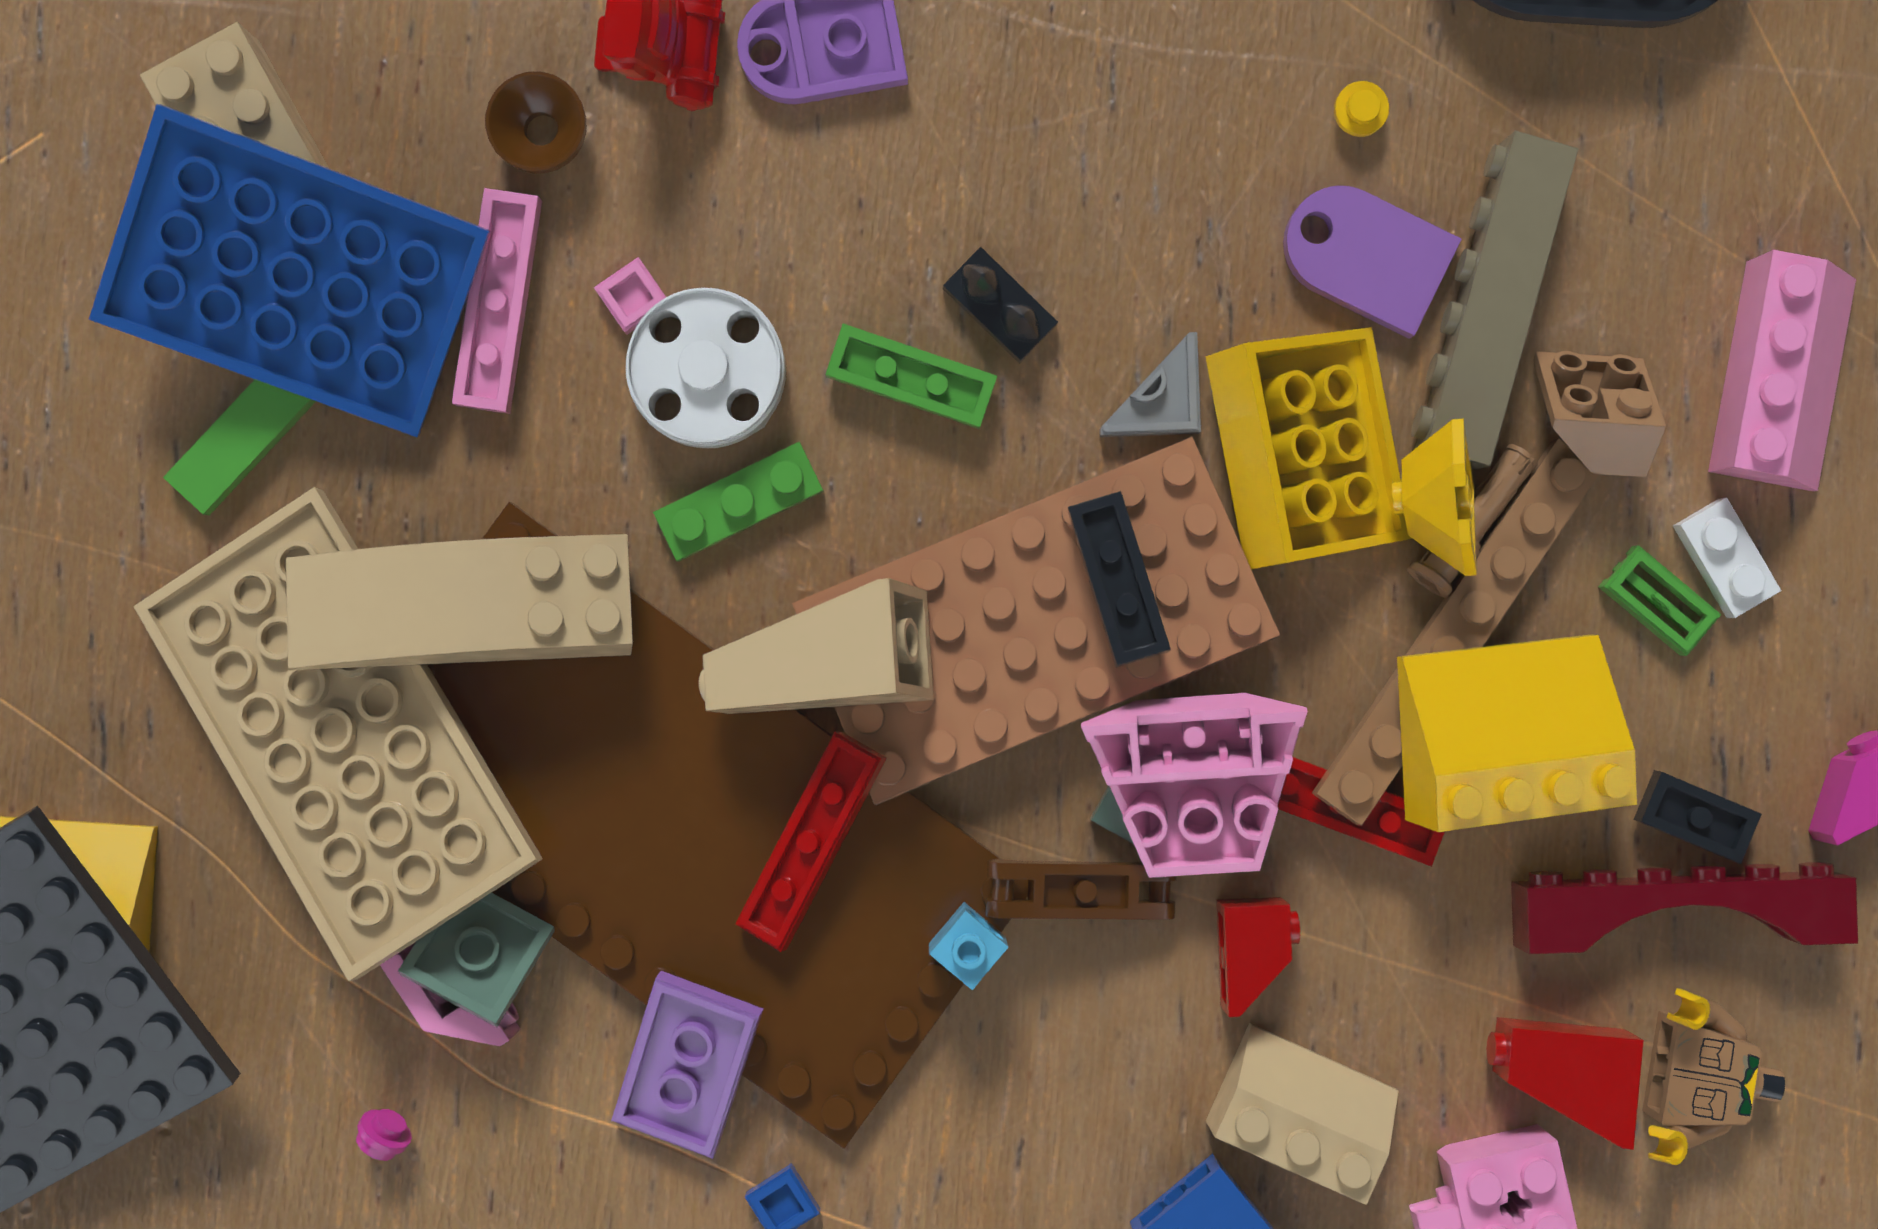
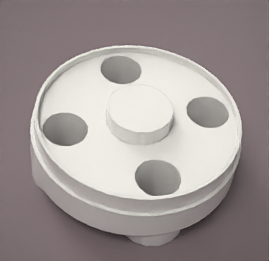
(705, 367)

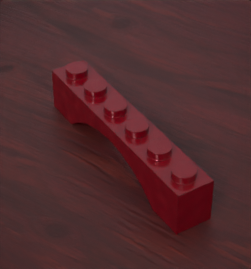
(1575, 913)

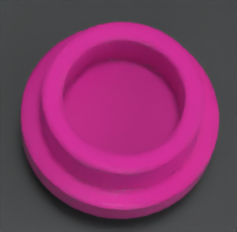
(383, 1134)

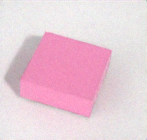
(630, 294)

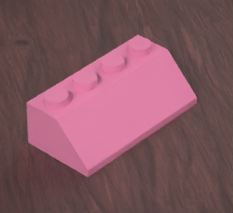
(1783, 370)

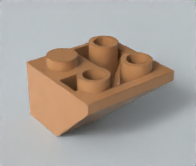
(1602, 409)

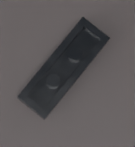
(1118, 579)

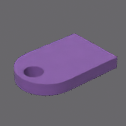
(824, 47)
(1373, 259)

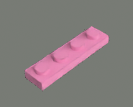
(497, 302)

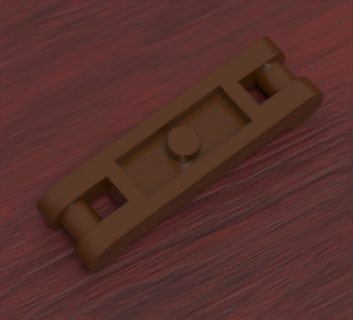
(1077, 891)

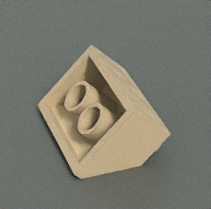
(1305, 1114)

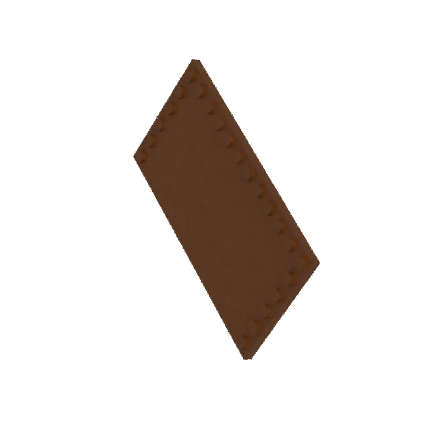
(662, 828)

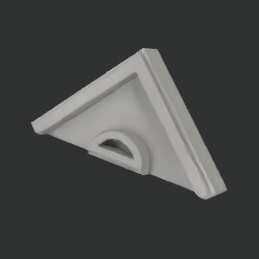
(1165, 400)

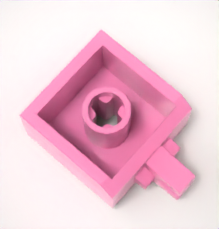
(1487, 1168)

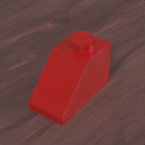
(1252, 947)

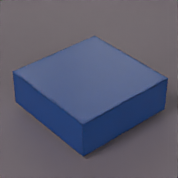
(783, 1200)

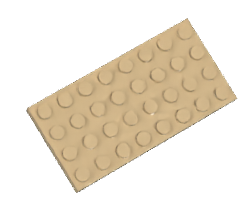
(345, 769)

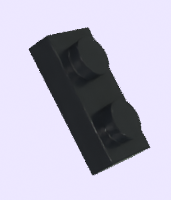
(1697, 816)

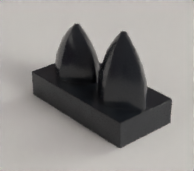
(1000, 305)

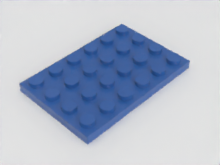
(287, 271)

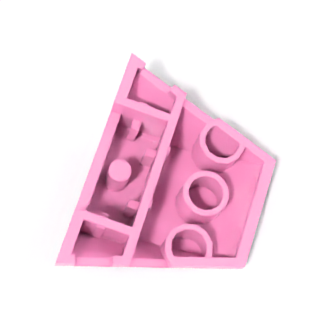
(1198, 777)

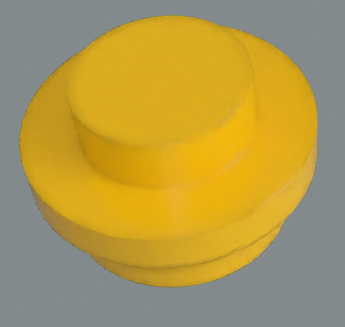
(1361, 108)

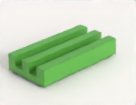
(1624, 572)

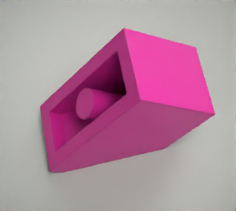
(1848, 793)

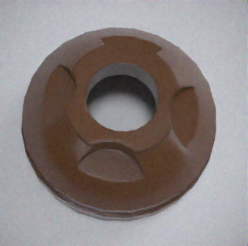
(522, 100)

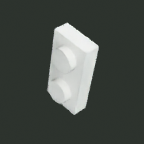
(1727, 558)

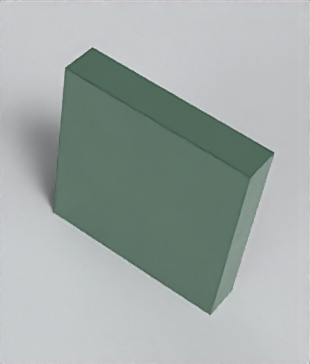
(479, 957)

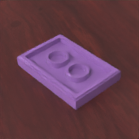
(686, 1064)

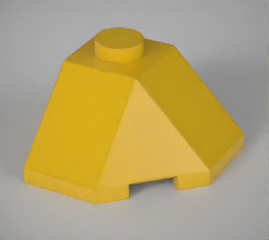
(1440, 497)

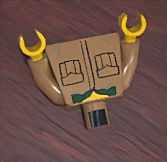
(1702, 1077)

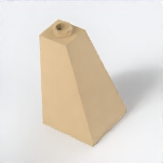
(839, 653)

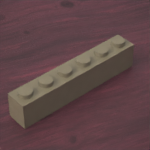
(1496, 291)

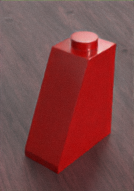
(1574, 1070)

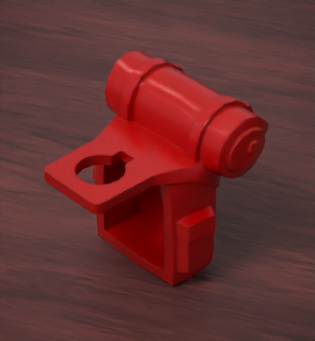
(664, 44)

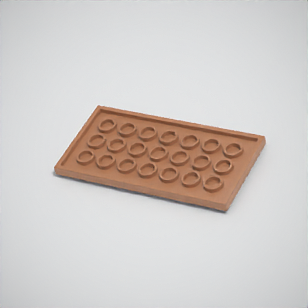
(1021, 630)

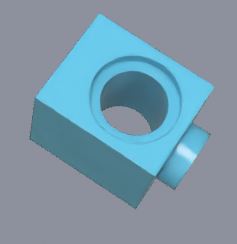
(968, 945)

